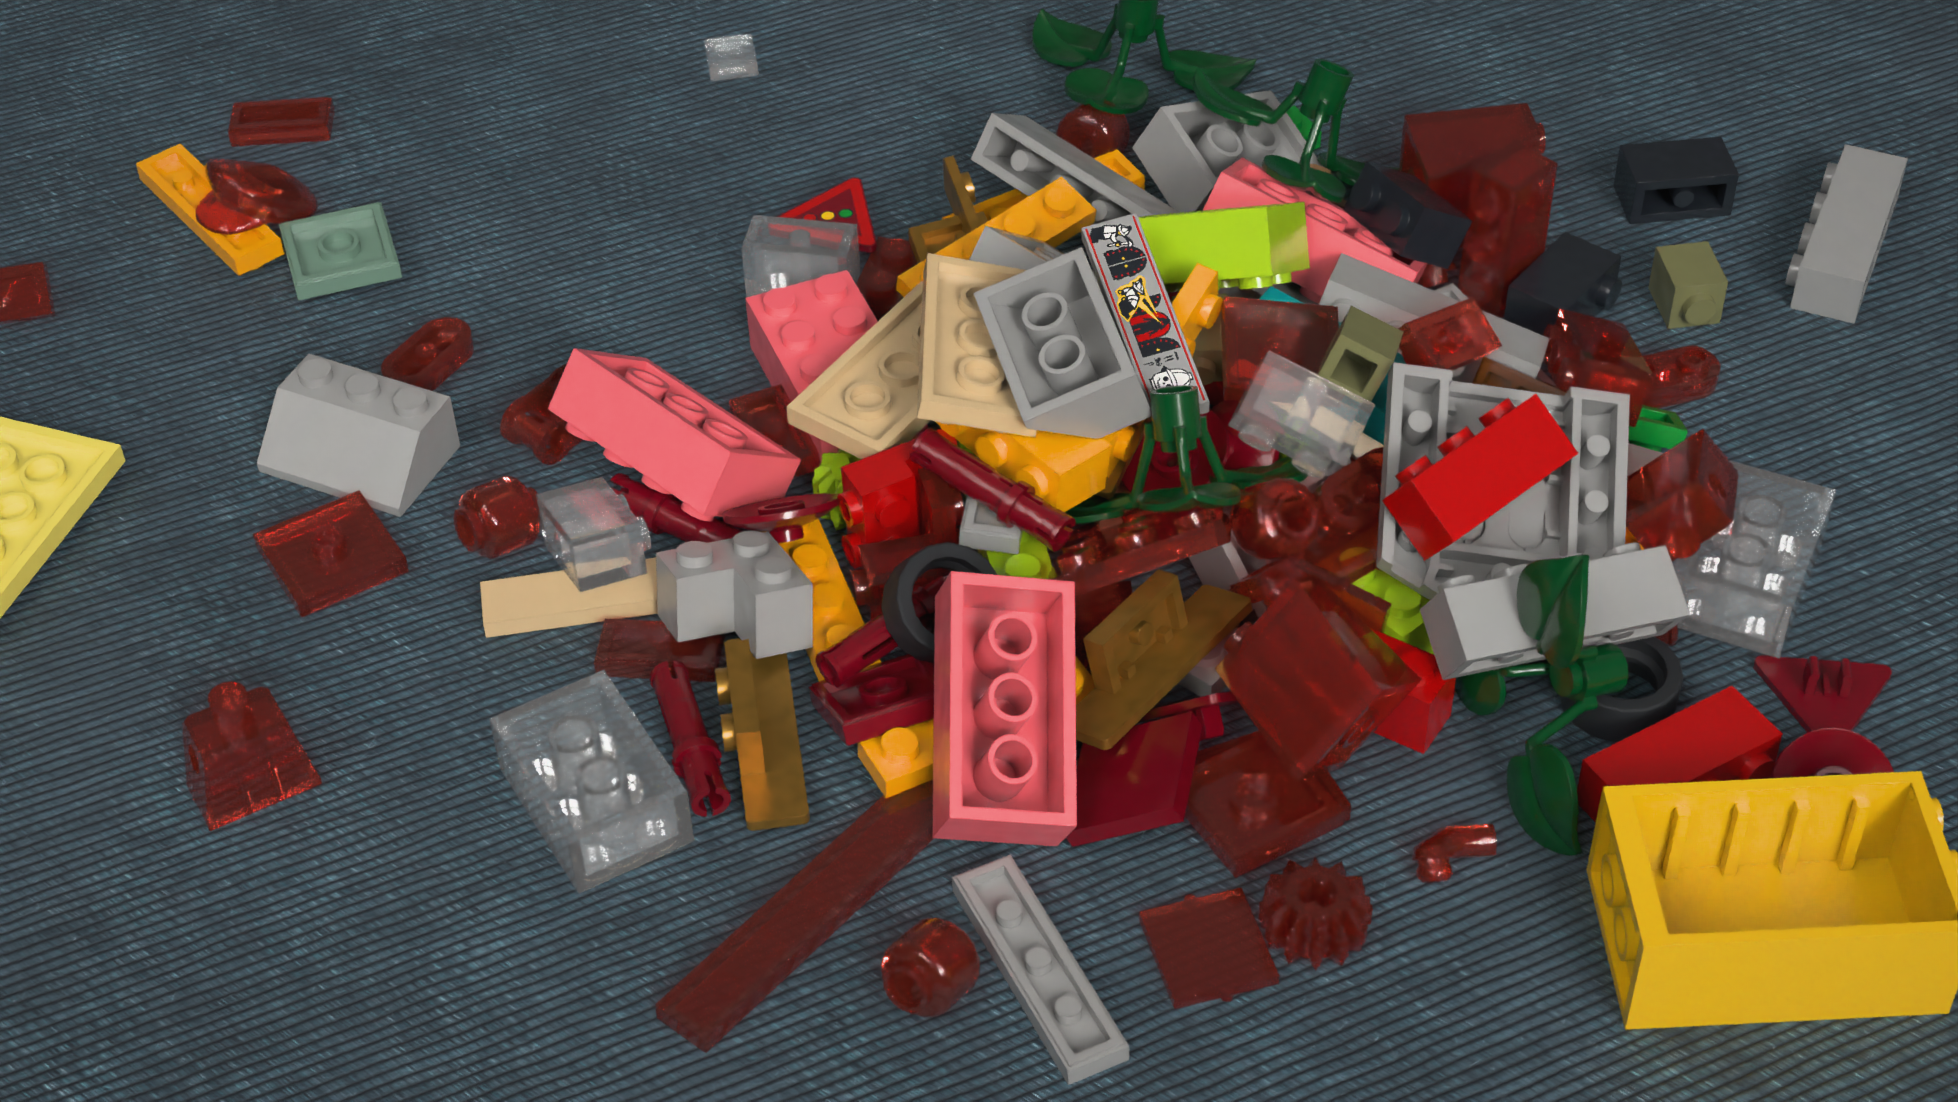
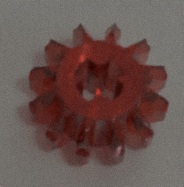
(1315, 912)

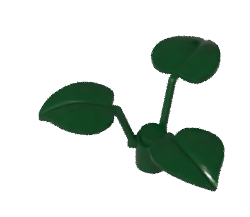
(1135, 20)
(1320, 98)
(1176, 426)
(1552, 611)

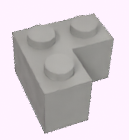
(737, 587)

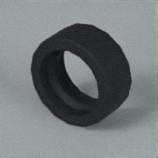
(898, 589)
(1621, 718)

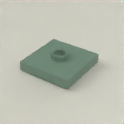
(340, 251)

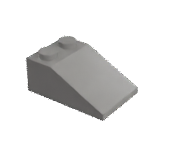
(1191, 146)

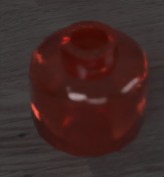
(1094, 130)
(498, 517)
(1275, 519)
(930, 967)

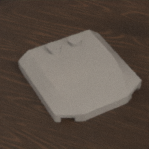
(1561, 515)

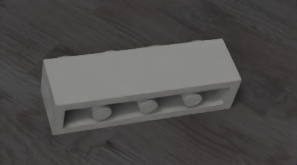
(1846, 233)
(1401, 301)
(1479, 627)

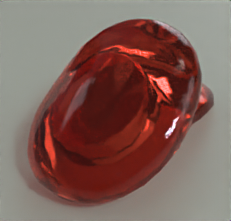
(251, 195)

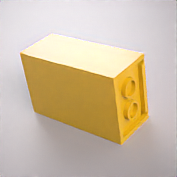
(1776, 900)

